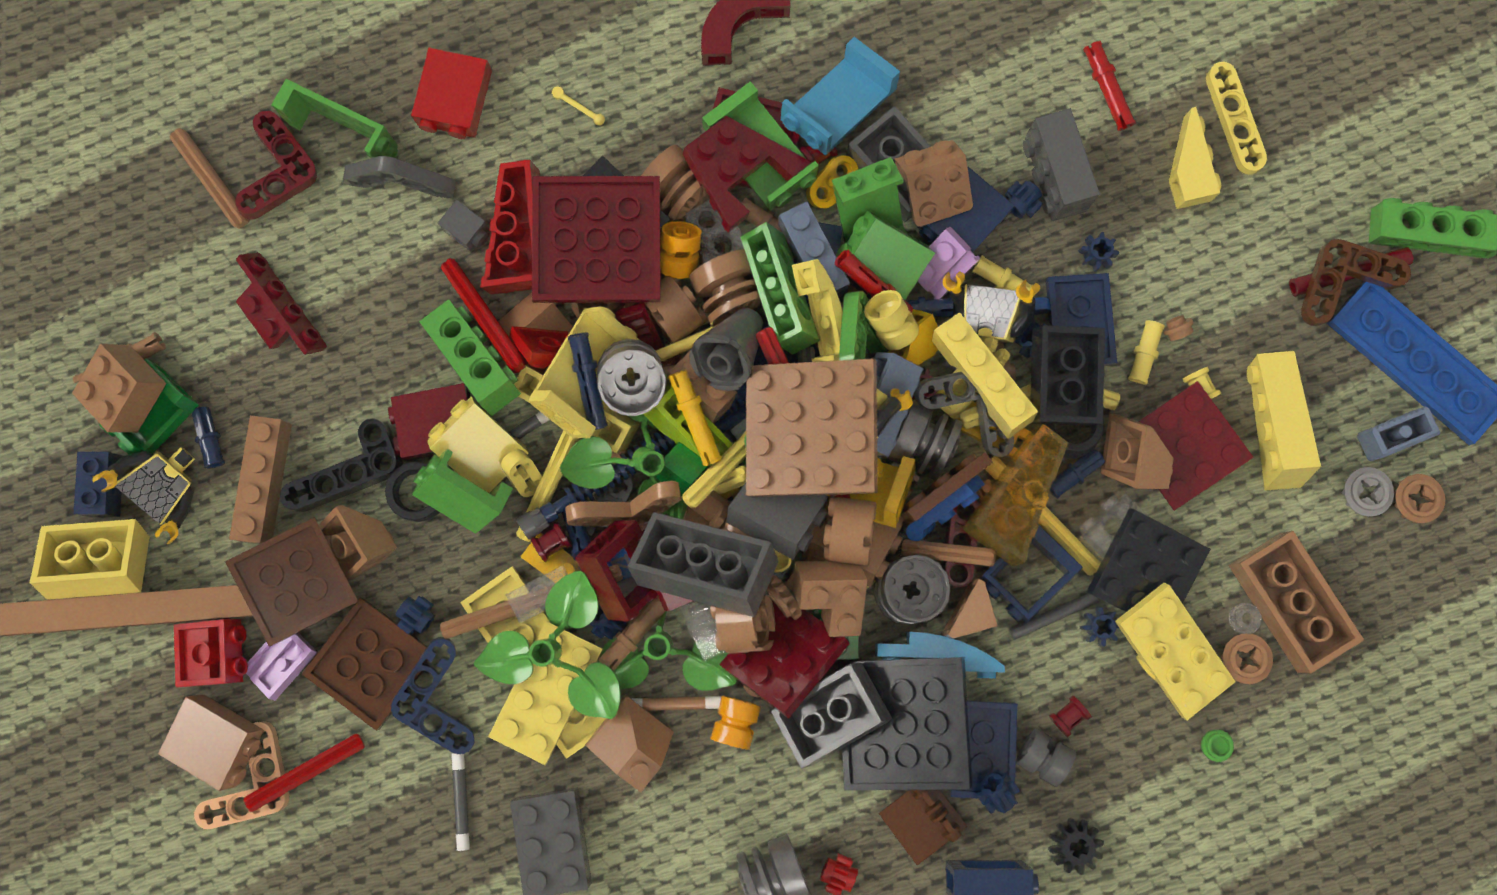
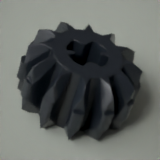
(1079, 857)

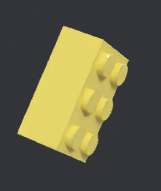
(90, 559)

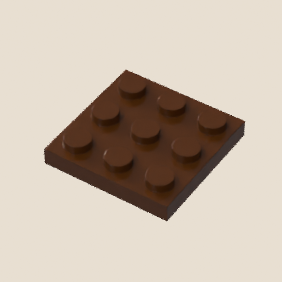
(944, 487)
(291, 581)
(366, 663)

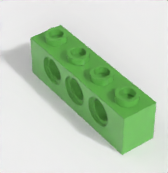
(1389, 230)
(775, 282)
(470, 357)

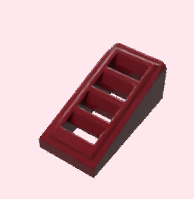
(645, 327)

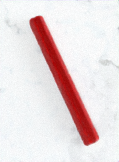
(483, 316)

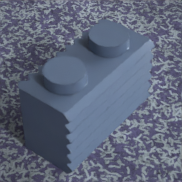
(1398, 433)

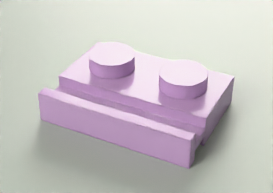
(951, 256)
(277, 666)

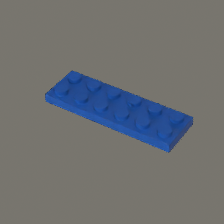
(1418, 360)

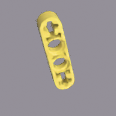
(1240, 117)

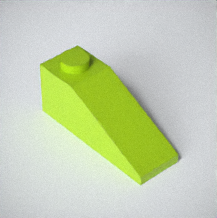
(674, 426)

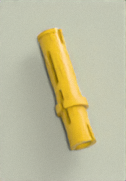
(694, 416)

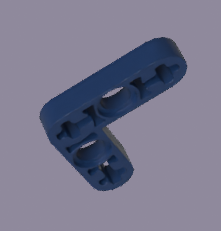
(423, 707)

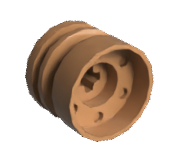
(678, 185)
(727, 284)

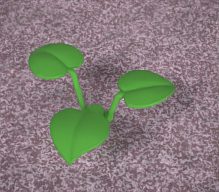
(591, 463)
(511, 661)
(698, 673)

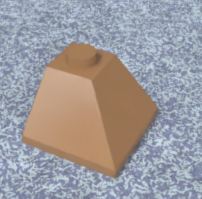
(1136, 455)
(356, 540)
(632, 743)

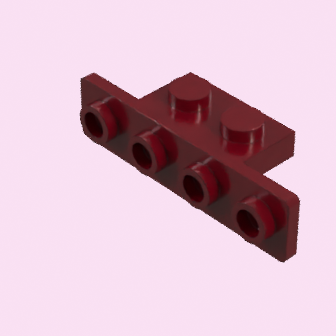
(273, 308)

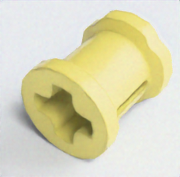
(1204, 380)

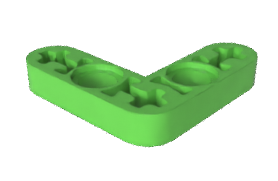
(856, 330)

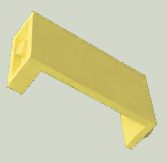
(559, 390)

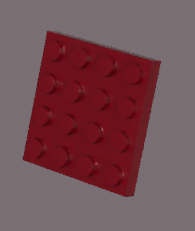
(596, 239)

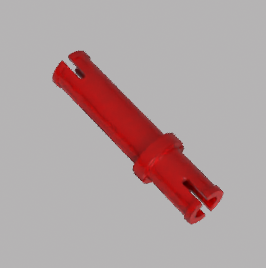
(1104, 74)
(863, 275)

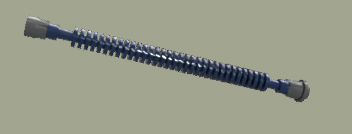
(537, 520)

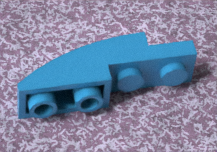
(936, 646)

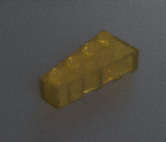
(1014, 503)

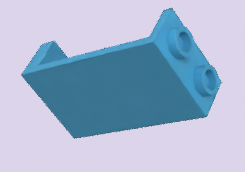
(841, 98)

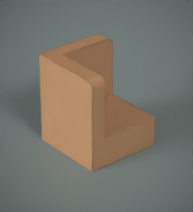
(710, 511)

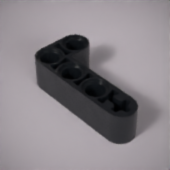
(342, 472)

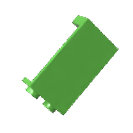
(296, 103)
(766, 181)
(869, 189)

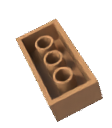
(1296, 602)

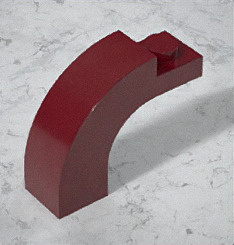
(727, 18)

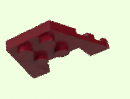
(728, 156)

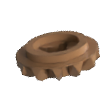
(1429, 489)
(783, 598)
(1261, 656)

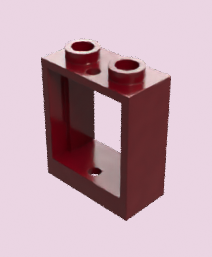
(594, 561)

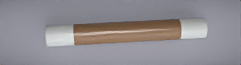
(679, 703)

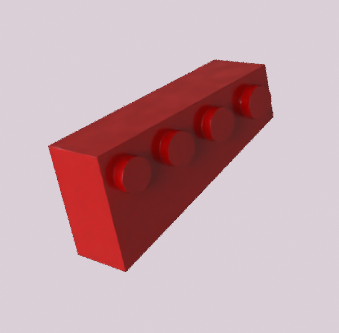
(510, 242)

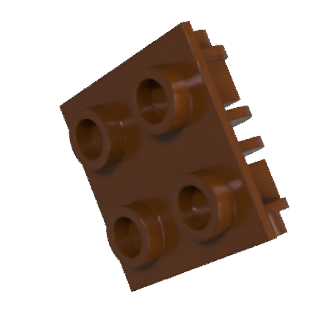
(923, 822)

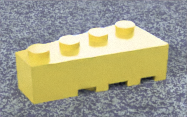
(1282, 421)

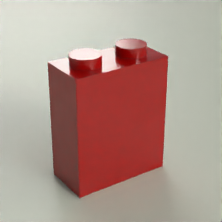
(451, 93)

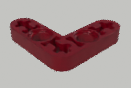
(286, 173)

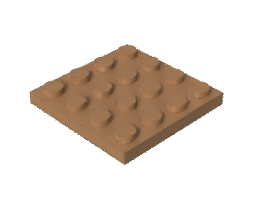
(812, 428)

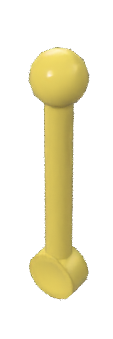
(558, 94)

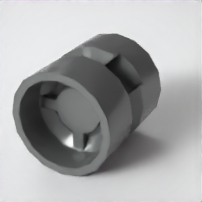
(1049, 759)

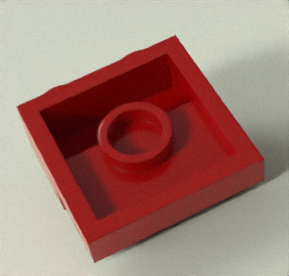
(537, 345)
(209, 652)

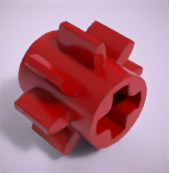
(838, 874)

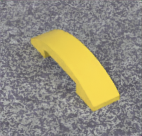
(824, 304)

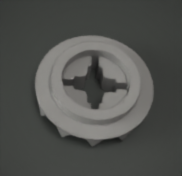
(1381, 496)

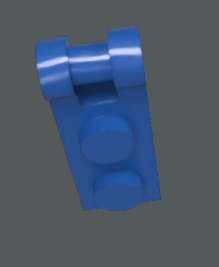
(944, 510)

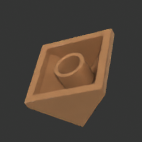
(535, 316)
(972, 612)

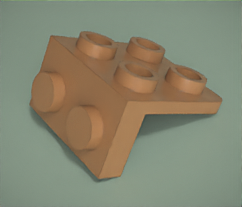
(936, 182)

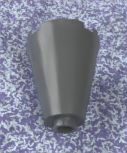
(728, 350)

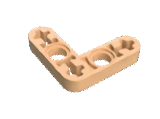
(257, 778)

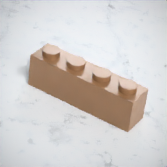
(260, 480)

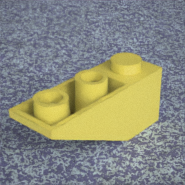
(1192, 170)

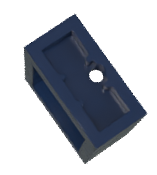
(1056, 555)
(990, 877)

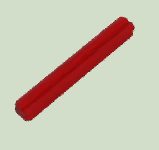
(303, 772)

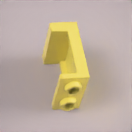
(476, 444)

